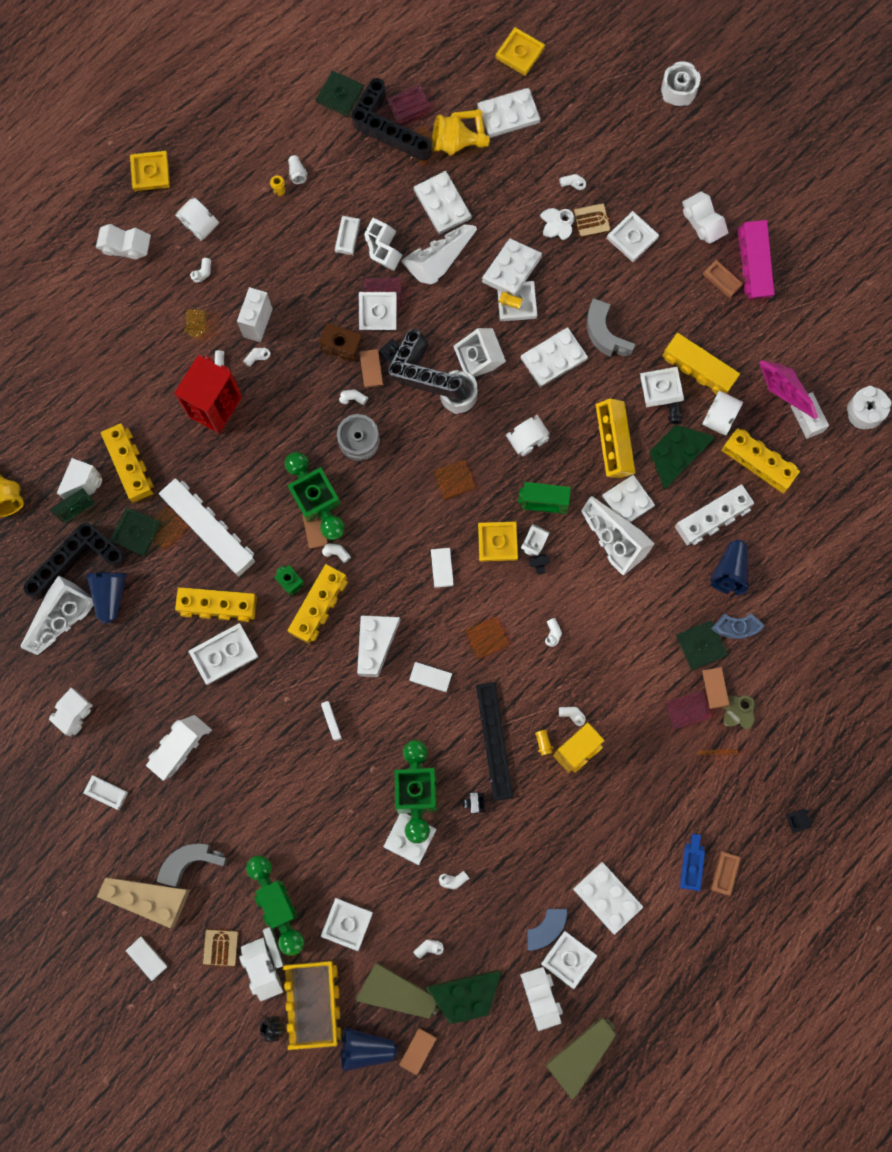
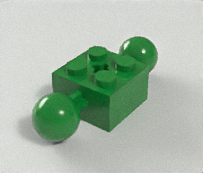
(319, 506)
(425, 801)
(275, 904)

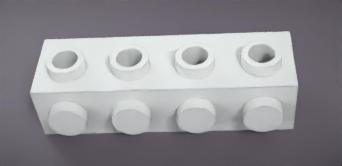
(714, 515)

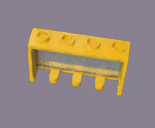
(312, 1005)

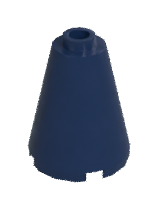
(732, 569)
(106, 594)
(365, 1050)

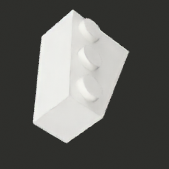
(374, 643)

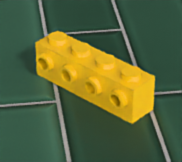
(700, 364)
(615, 438)
(760, 460)
(127, 463)
(216, 603)
(317, 604)

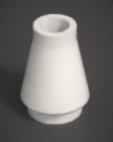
(296, 170)

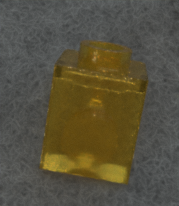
(195, 322)

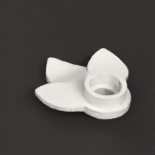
(555, 224)

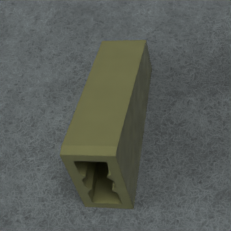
(396, 993)
(578, 1058)

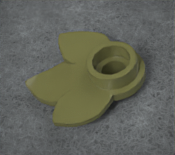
(736, 714)

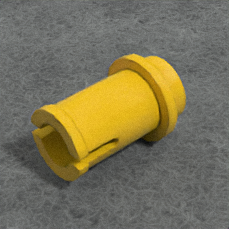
(277, 184)
(510, 300)
(544, 743)

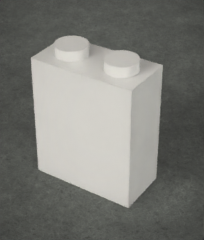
(254, 314)

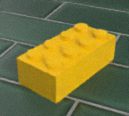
(581, 745)

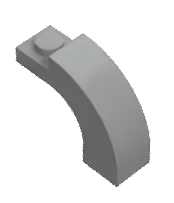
(600, 335)
(178, 861)

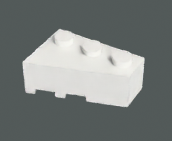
(177, 746)

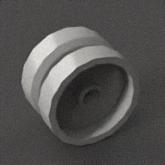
(354, 427)

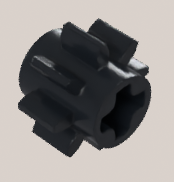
(272, 1028)

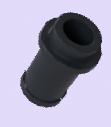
(675, 413)

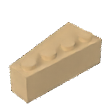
(148, 900)

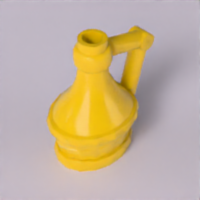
(452, 135)
(9, 497)

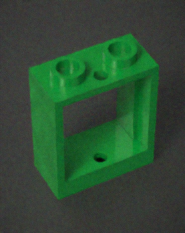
(544, 498)

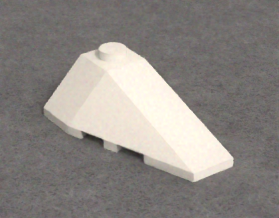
(436, 259)
(620, 538)
(59, 610)

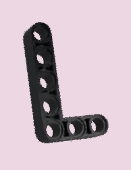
(386, 126)
(408, 373)
(71, 557)

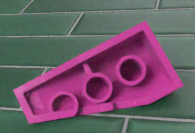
(785, 384)

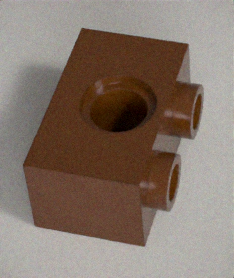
(333, 334)

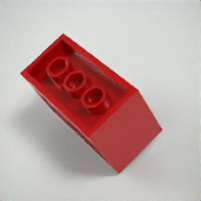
(208, 393)

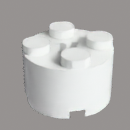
(680, 84)
(197, 218)
(875, 400)
(460, 406)
(722, 413)
(528, 435)

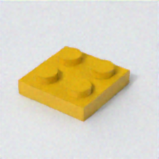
(520, 51)
(149, 171)
(497, 541)

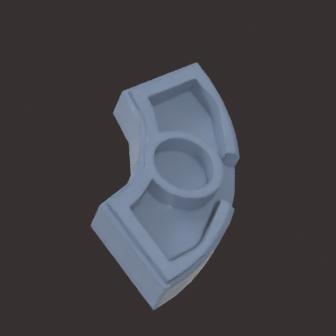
(738, 628)
(547, 930)

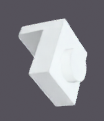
(535, 540)

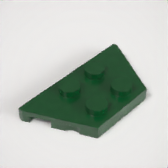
(677, 452)
(465, 997)

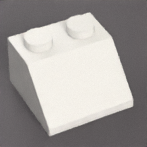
(479, 352)
(79, 476)

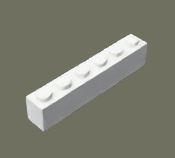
(207, 527)

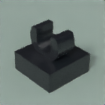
(389, 350)
(538, 562)
(475, 802)
(798, 820)

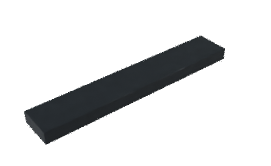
(494, 741)

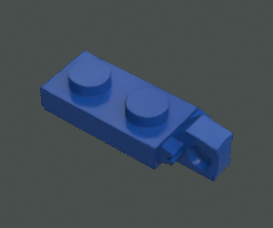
(692, 864)

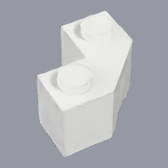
(705, 221)
(379, 238)
(123, 243)
(70, 711)
(261, 971)
(540, 998)

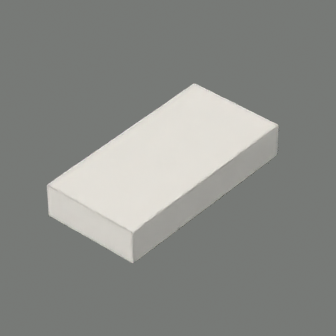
(347, 235)
(442, 567)
(430, 677)
(331, 721)
(105, 792)
(273, 947)
(146, 958)

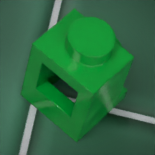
(293, 584)

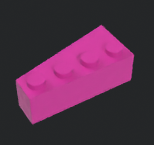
(756, 259)

